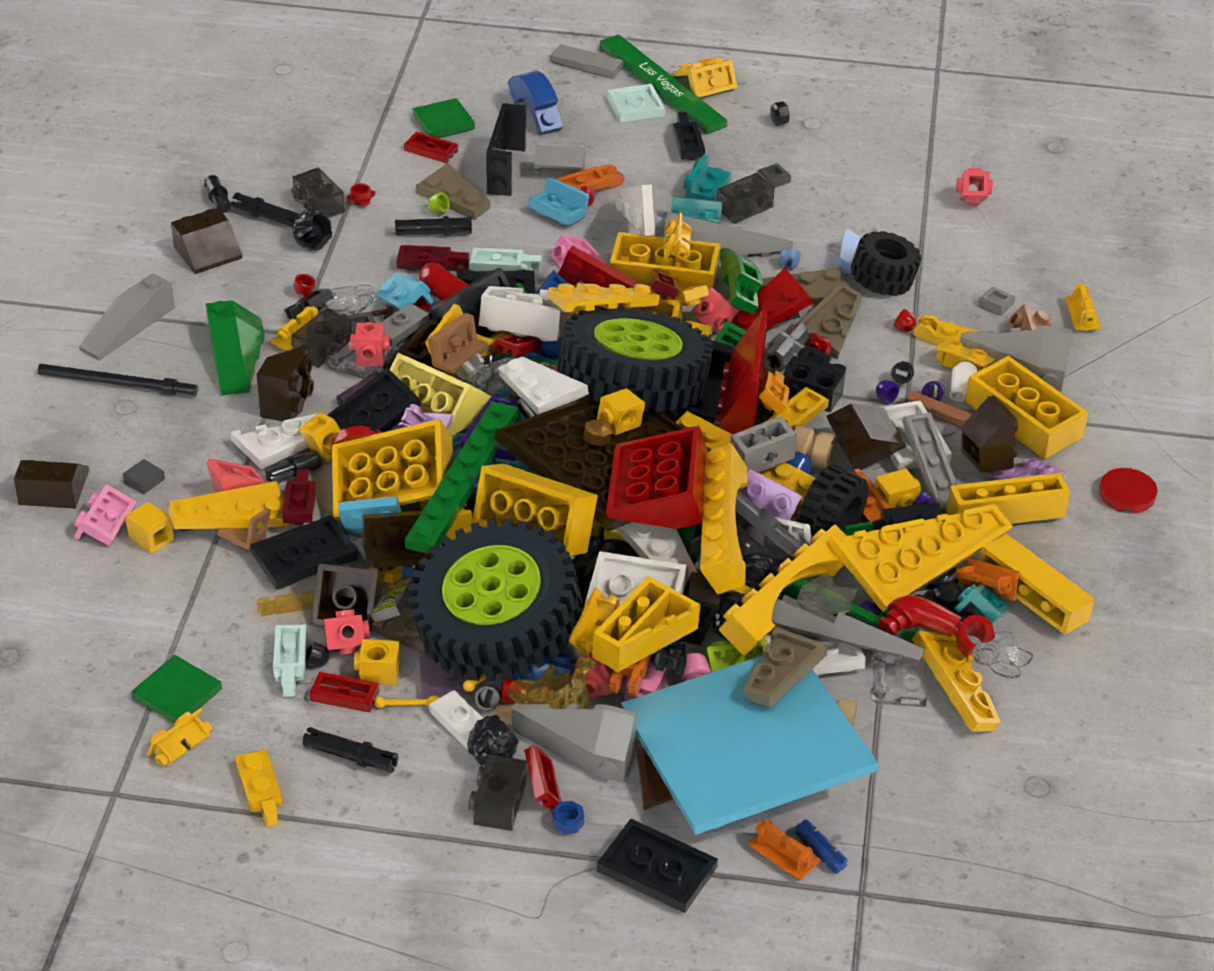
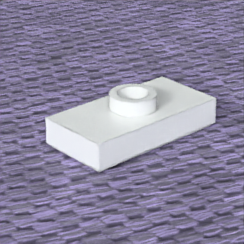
(455, 715)

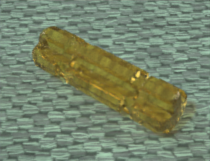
(285, 603)

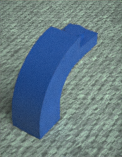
(540, 97)

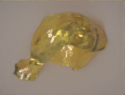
(555, 690)

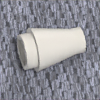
(960, 380)

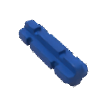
(821, 846)

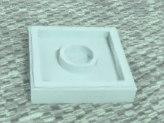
(636, 103)

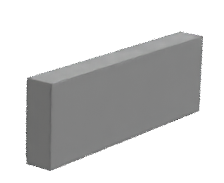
(587, 61)

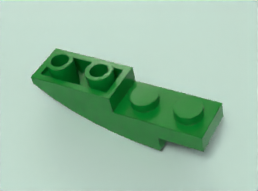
(742, 278)

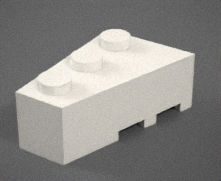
(522, 313)

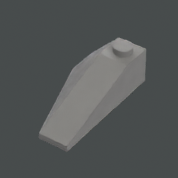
(129, 316)
(1038, 350)
(591, 739)

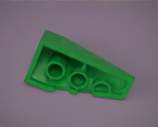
(235, 344)

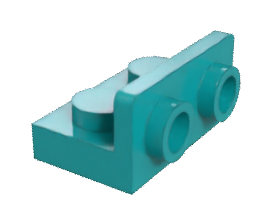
(705, 180)
(698, 208)
(986, 602)

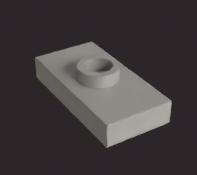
(404, 323)

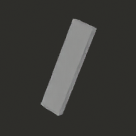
(930, 457)

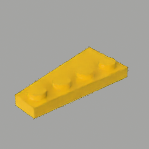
(567, 296)
(228, 508)
(958, 680)

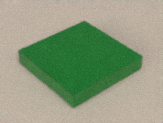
(443, 118)
(176, 689)

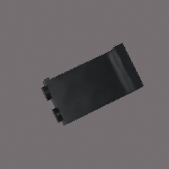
(507, 135)
(708, 405)

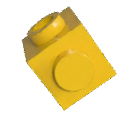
(898, 488)
(149, 527)

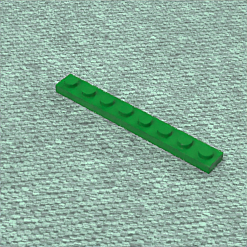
(460, 479)

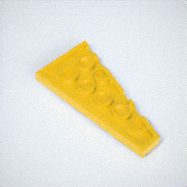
(916, 552)

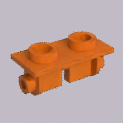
(999, 579)
(783, 851)

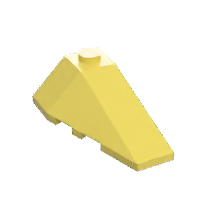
(441, 392)

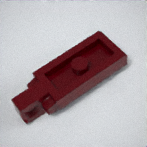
(415, 257)
(663, 284)
(299, 499)

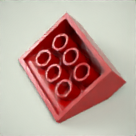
(743, 380)
(659, 480)

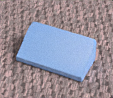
(848, 250)

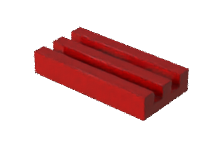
(431, 147)
(516, 345)
(343, 695)
(542, 777)

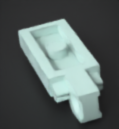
(508, 259)
(290, 656)

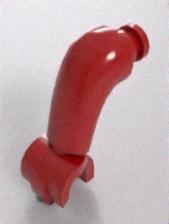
(440, 280)
(917, 611)

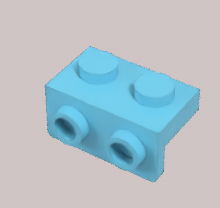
(560, 202)
(402, 290)
(352, 511)

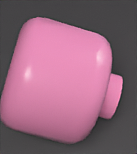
(695, 666)

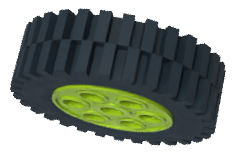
(638, 351)
(495, 599)

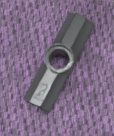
(786, 347)
(765, 529)

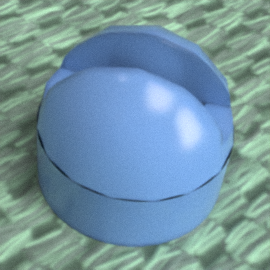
(790, 258)

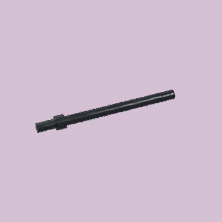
(167, 386)

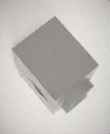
(765, 444)

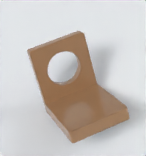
(245, 536)

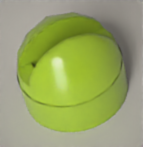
(439, 203)

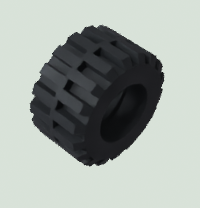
(885, 263)
(834, 499)

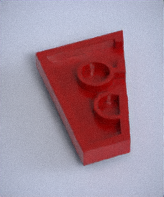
(590, 270)
(781, 299)

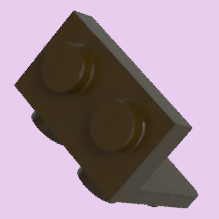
(385, 540)

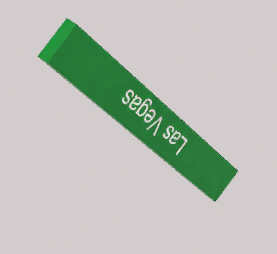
(664, 84)

